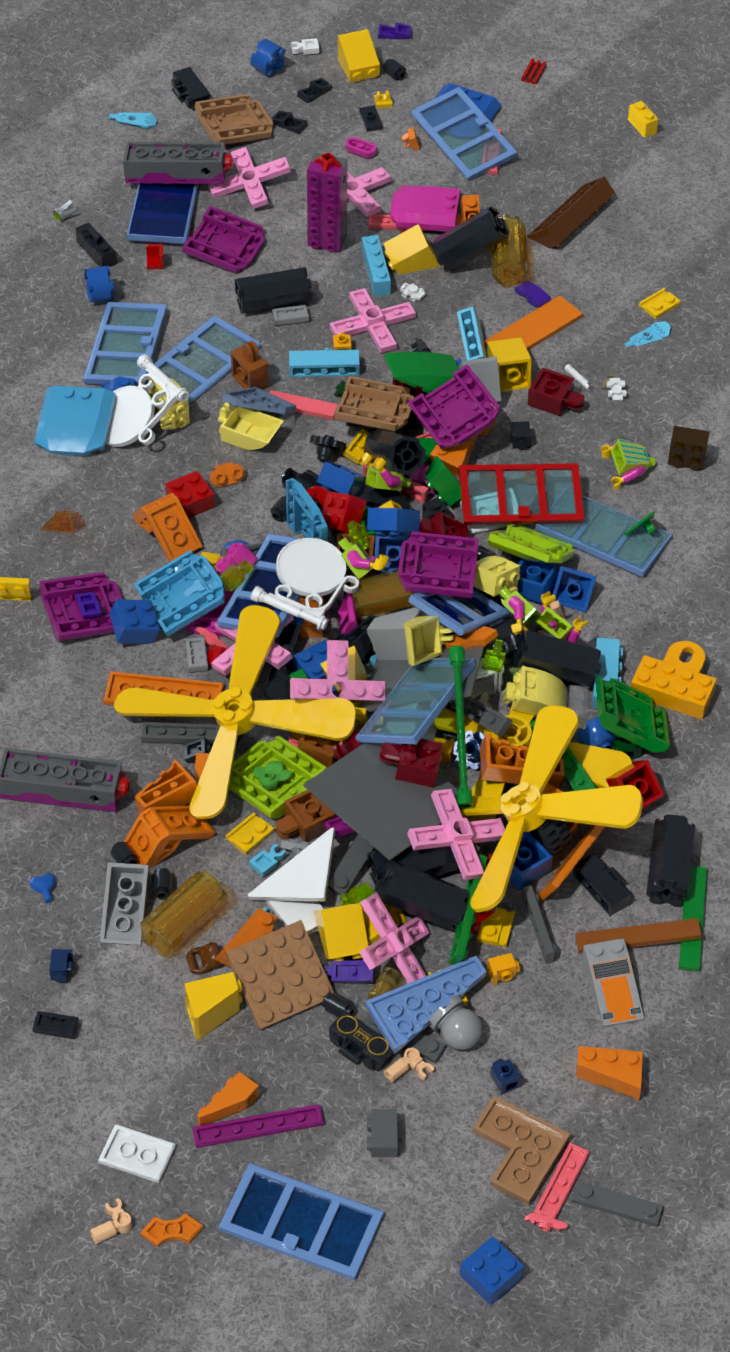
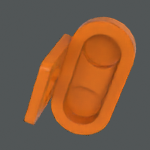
(226, 474)

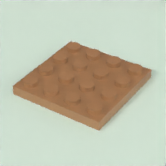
(279, 974)

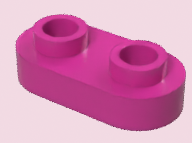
(360, 147)

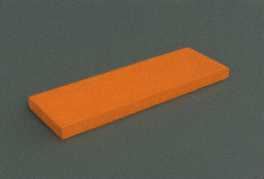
(541, 323)
(121, 681)
(570, 861)

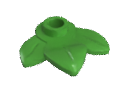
(271, 774)

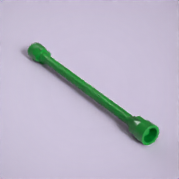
(464, 795)

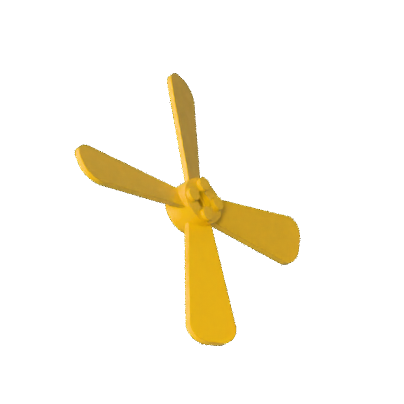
(237, 711)
(596, 761)
(528, 808)

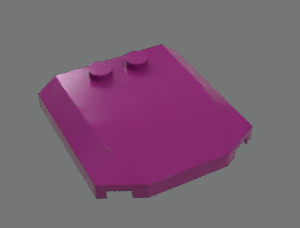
(225, 240)
(456, 409)
(438, 564)
(62, 610)

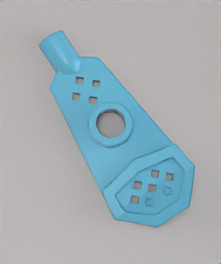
(145, 120)
(653, 333)

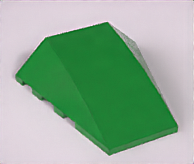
(422, 368)

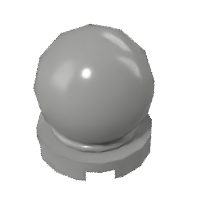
(458, 1025)

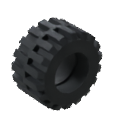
(553, 836)

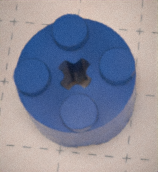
(268, 57)
(99, 285)

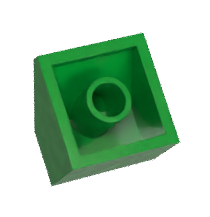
(443, 481)

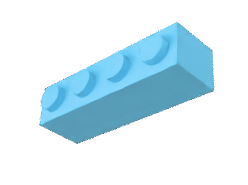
(376, 265)
(472, 334)
(324, 363)
(609, 662)

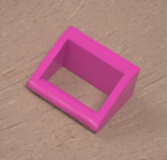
(347, 614)

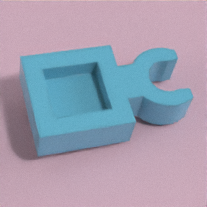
(266, 862)

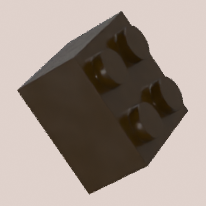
(688, 448)

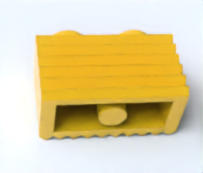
(643, 119)

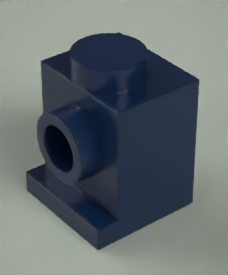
(61, 964)
(505, 1081)

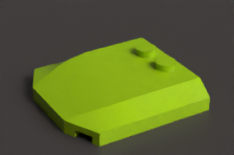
(531, 545)
(272, 800)

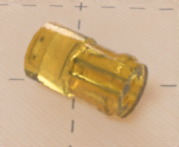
(387, 981)

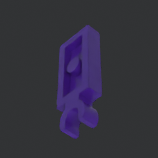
(349, 972)

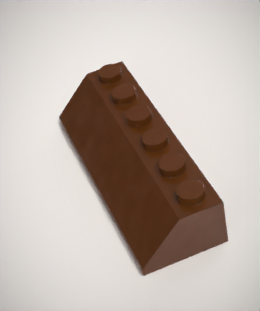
(572, 213)

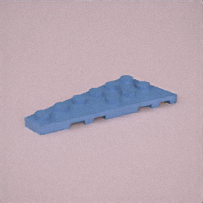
(407, 1009)

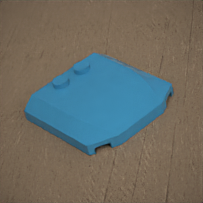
(75, 420)
(303, 513)
(182, 591)

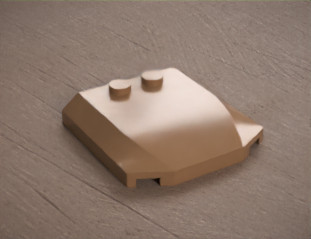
(234, 119)
(374, 404)

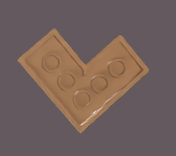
(530, 1143)

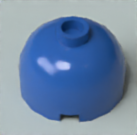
(596, 735)

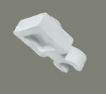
(308, 46)

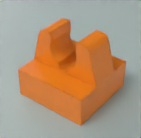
(412, 139)

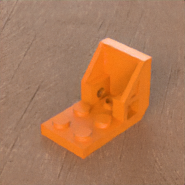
(169, 525)
(161, 830)

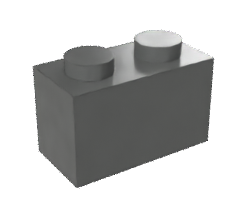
(383, 1133)

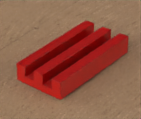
(538, 75)

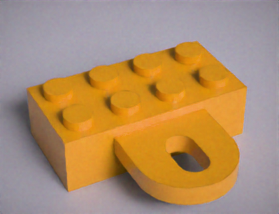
(677, 683)

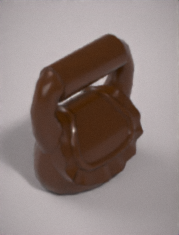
(207, 954)

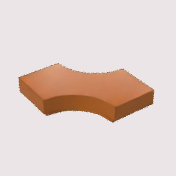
(475, 638)
(181, 1229)

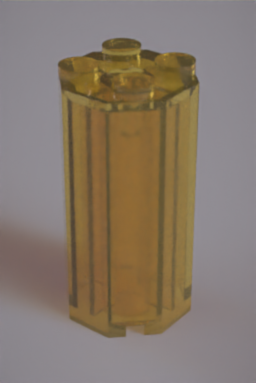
(509, 257)
(380, 594)
(183, 913)

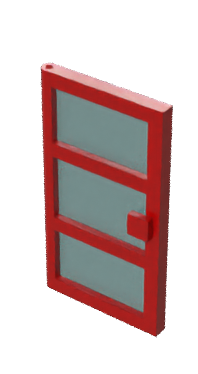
(521, 494)

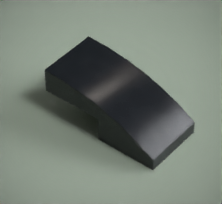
(316, 89)
(286, 121)

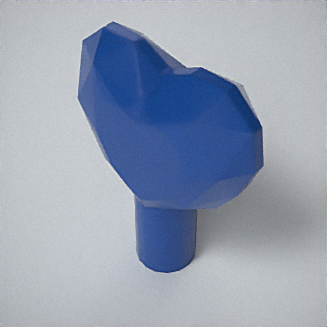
(44, 885)

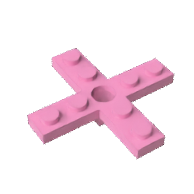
(250, 177)
(358, 188)
(373, 320)
(277, 655)
(337, 673)
(461, 844)
(393, 940)

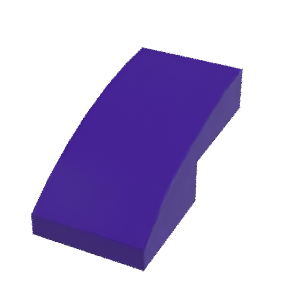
(400, 31)
(533, 293)
(88, 605)

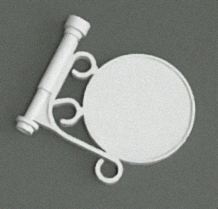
(135, 408)
(311, 570)

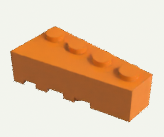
(455, 456)
(506, 762)

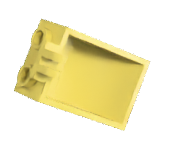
(177, 414)
(247, 427)
(496, 573)
(425, 638)
(534, 690)

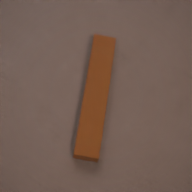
(643, 934)

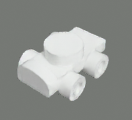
(413, 291)
(616, 391)

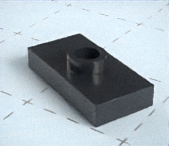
(370, 118)
(55, 1024)

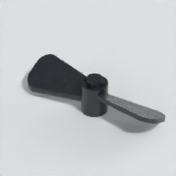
(278, 683)

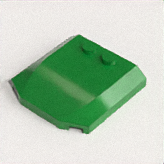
(631, 715)

